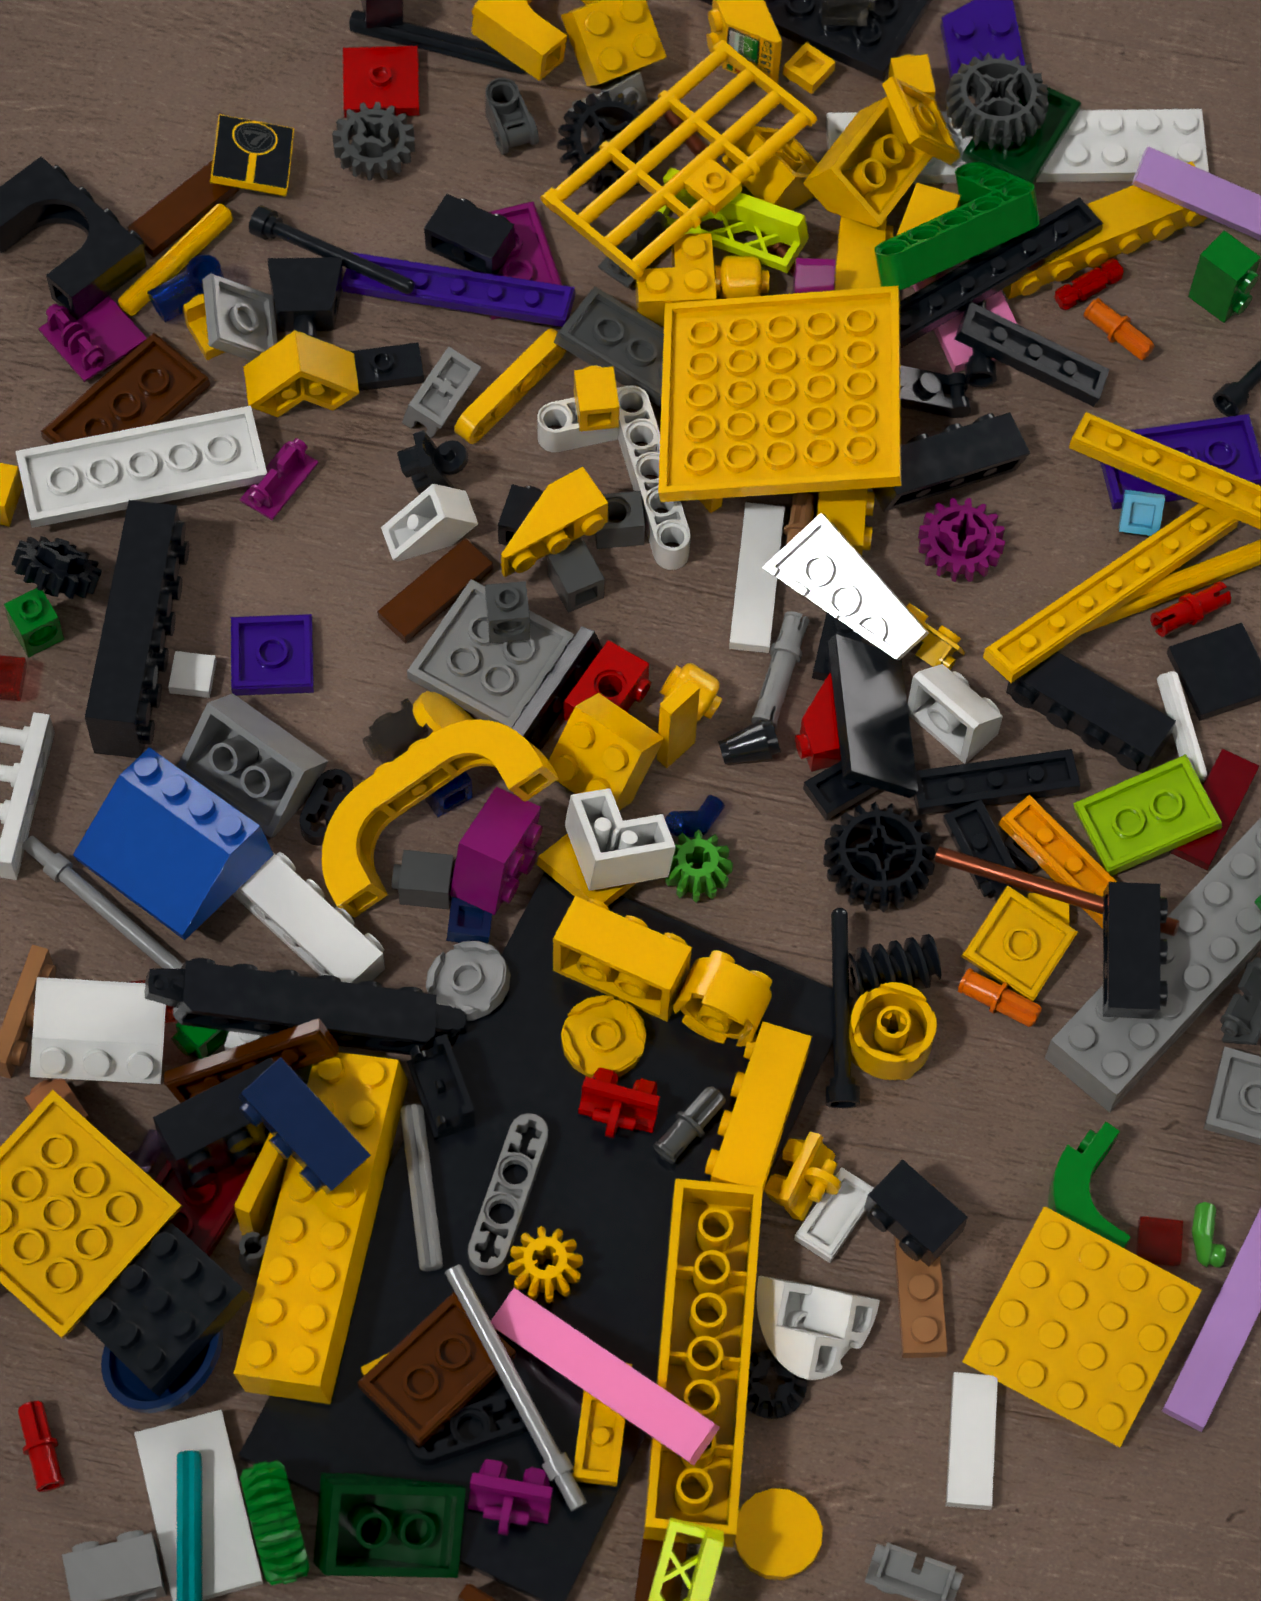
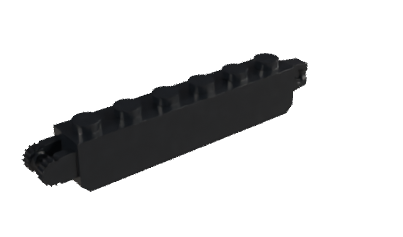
(270, 1002)

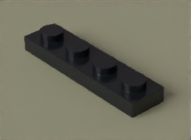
(1032, 354)
(546, 707)
(996, 781)

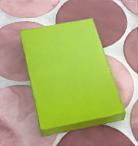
(1147, 815)

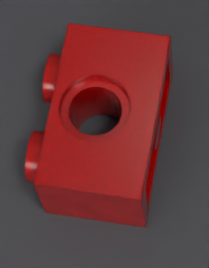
(612, 670)

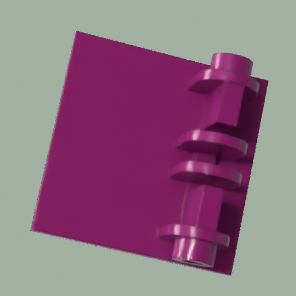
(94, 339)

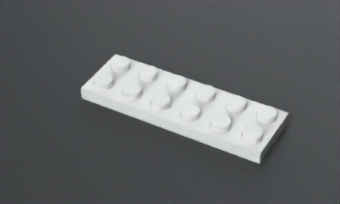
(141, 465)

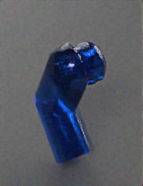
(690, 821)

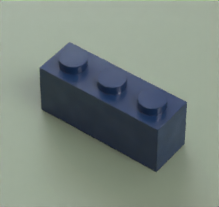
(302, 1127)

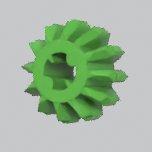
(714, 866)

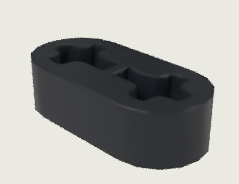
(318, 803)

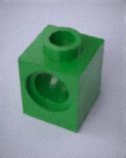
(34, 622)

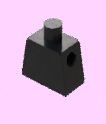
(306, 293)

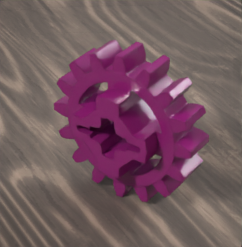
(941, 536)

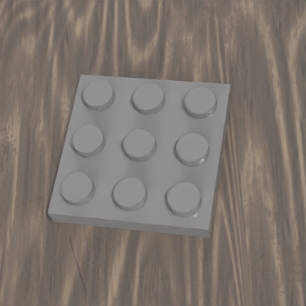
(484, 676)

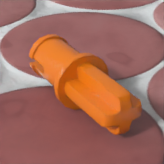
(1118, 329)
(999, 998)

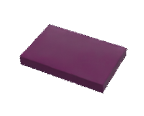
(531, 255)

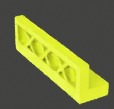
(754, 215)
(705, 1561)

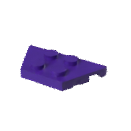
(981, 29)

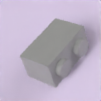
(115, 1570)

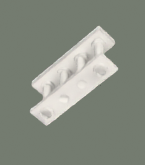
(27, 780)

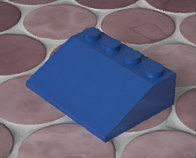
(171, 844)

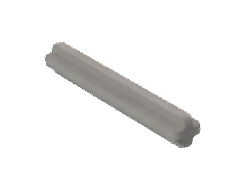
(421, 1187)

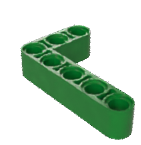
(990, 212)

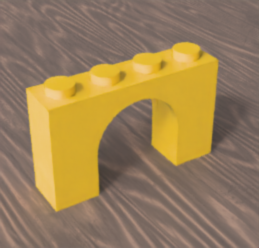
(520, 34)

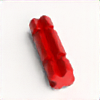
(1088, 284)

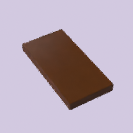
(138, 392)

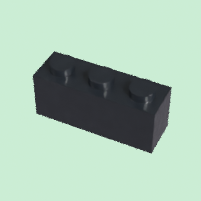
(1133, 950)

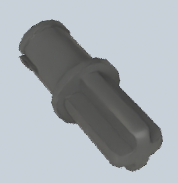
(689, 1124)

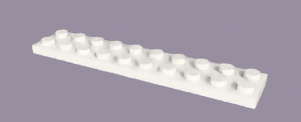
(1095, 147)

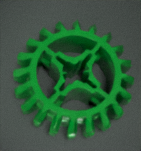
(274, 1522)

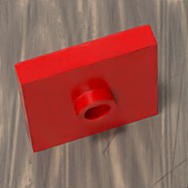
(381, 76)

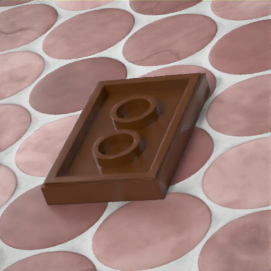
(431, 1372)

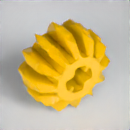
(536, 1252)

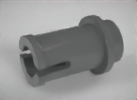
(252, 1252)

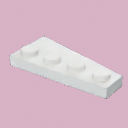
(840, 581)

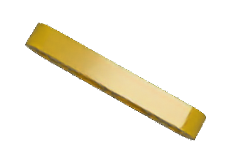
(509, 387)

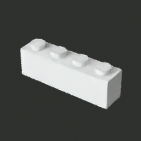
(309, 924)

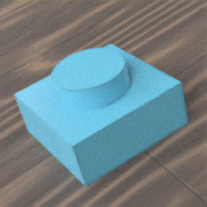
(1141, 512)

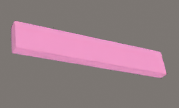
(604, 1376)

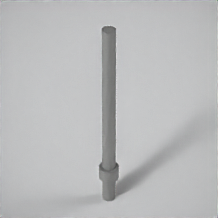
(60, 869)
(556, 1465)

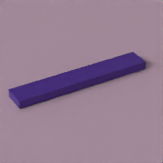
(468, 291)

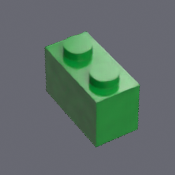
(1225, 277)

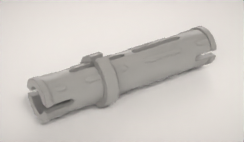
(784, 657)

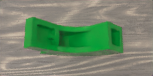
(1070, 1184)

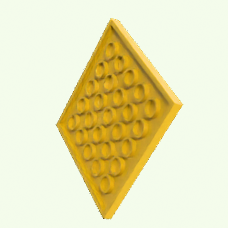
(781, 394)

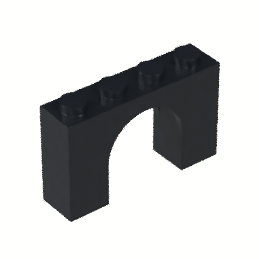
(104, 262)

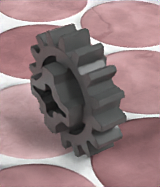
(373, 141)

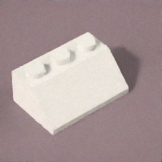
(96, 1031)

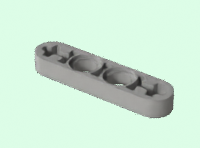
(511, 1194)

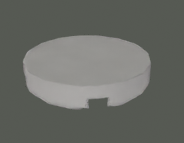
(469, 978)

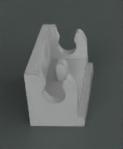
(441, 391)

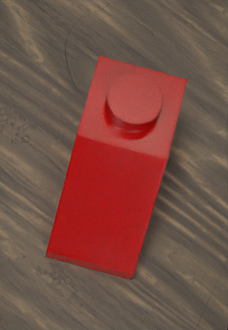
(819, 731)

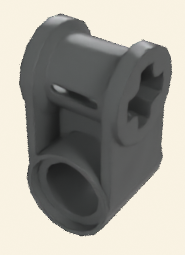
(509, 121)

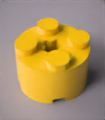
(723, 999)
(888, 1054)

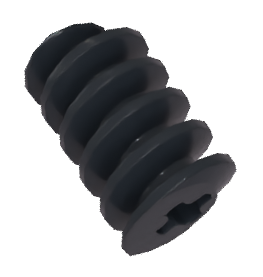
(895, 964)

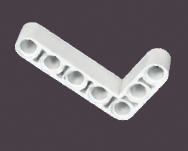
(639, 460)

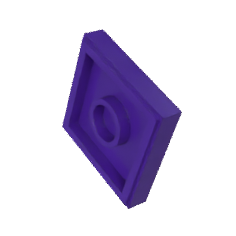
(272, 655)

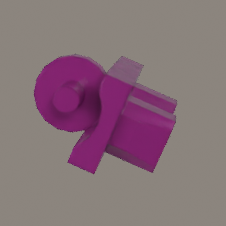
(510, 1499)

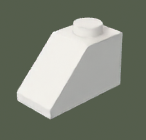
(429, 522)

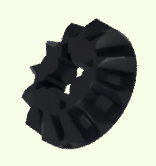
(788, 1395)

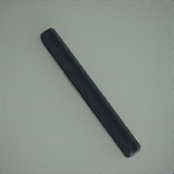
(435, 41)

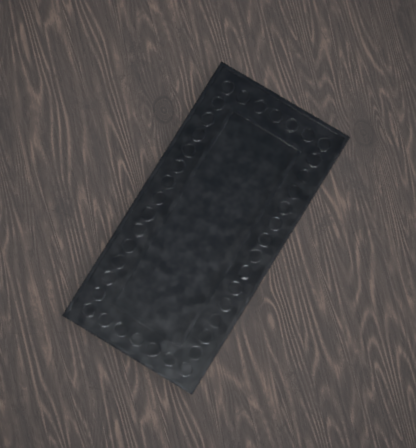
(590, 1186)

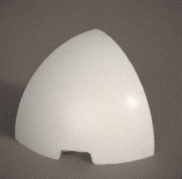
(812, 1325)

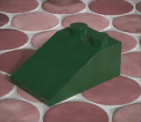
(388, 1527)

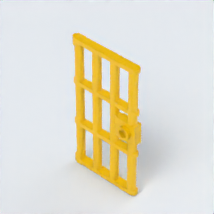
(701, 177)

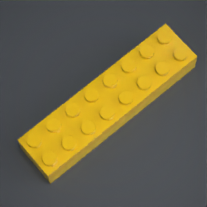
(321, 1241)
(706, 1352)

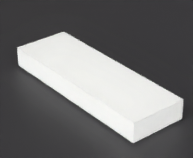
(971, 1441)

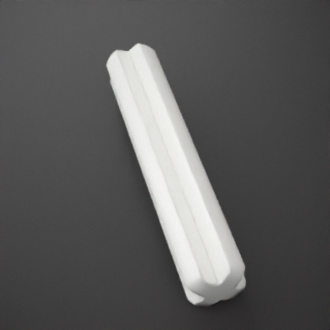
(1183, 730)

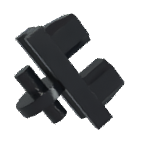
(430, 463)

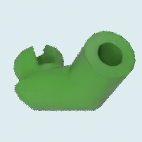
(1203, 1234)

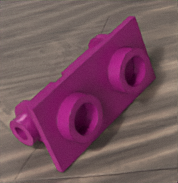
(283, 478)

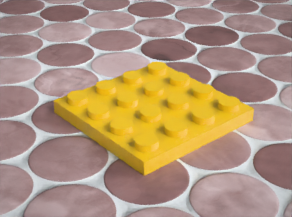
(71, 1213)
(1082, 1326)

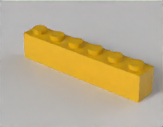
(1128, 221)

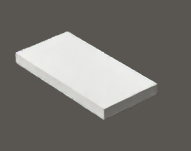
(227, 1541)

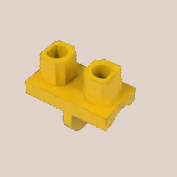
(808, 1177)

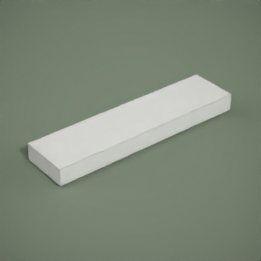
(755, 585)

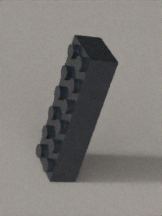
(136, 630)

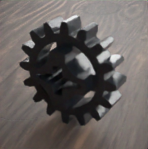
(56, 567)

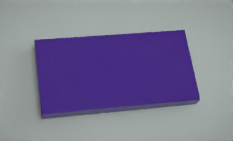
(1221, 442)

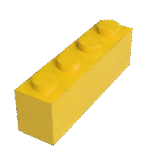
(761, 1107)

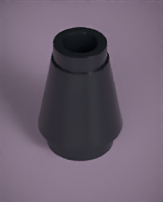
(750, 744)

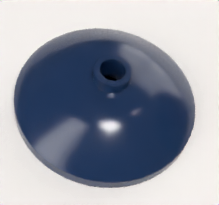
(136, 1396)

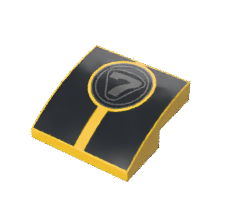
(252, 155)

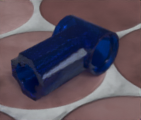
(174, 293)

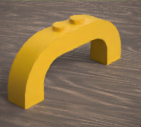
(406, 782)

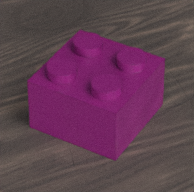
(496, 851)

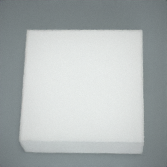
(192, 674)

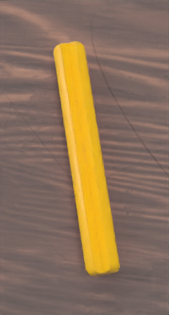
(176, 258)

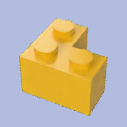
(687, 280)
(299, 371)

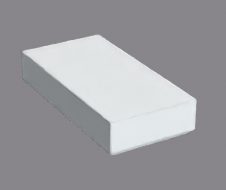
(834, 1217)

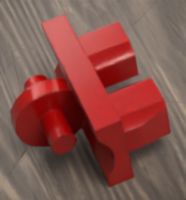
(619, 1105)

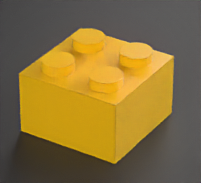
(612, 38)
(604, 750)

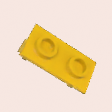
(937, 645)

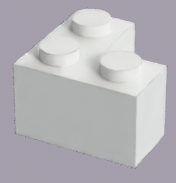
(613, 849)

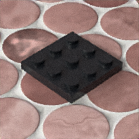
(165, 1308)

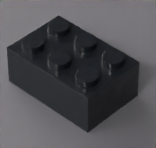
(211, 1131)

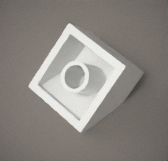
(953, 711)

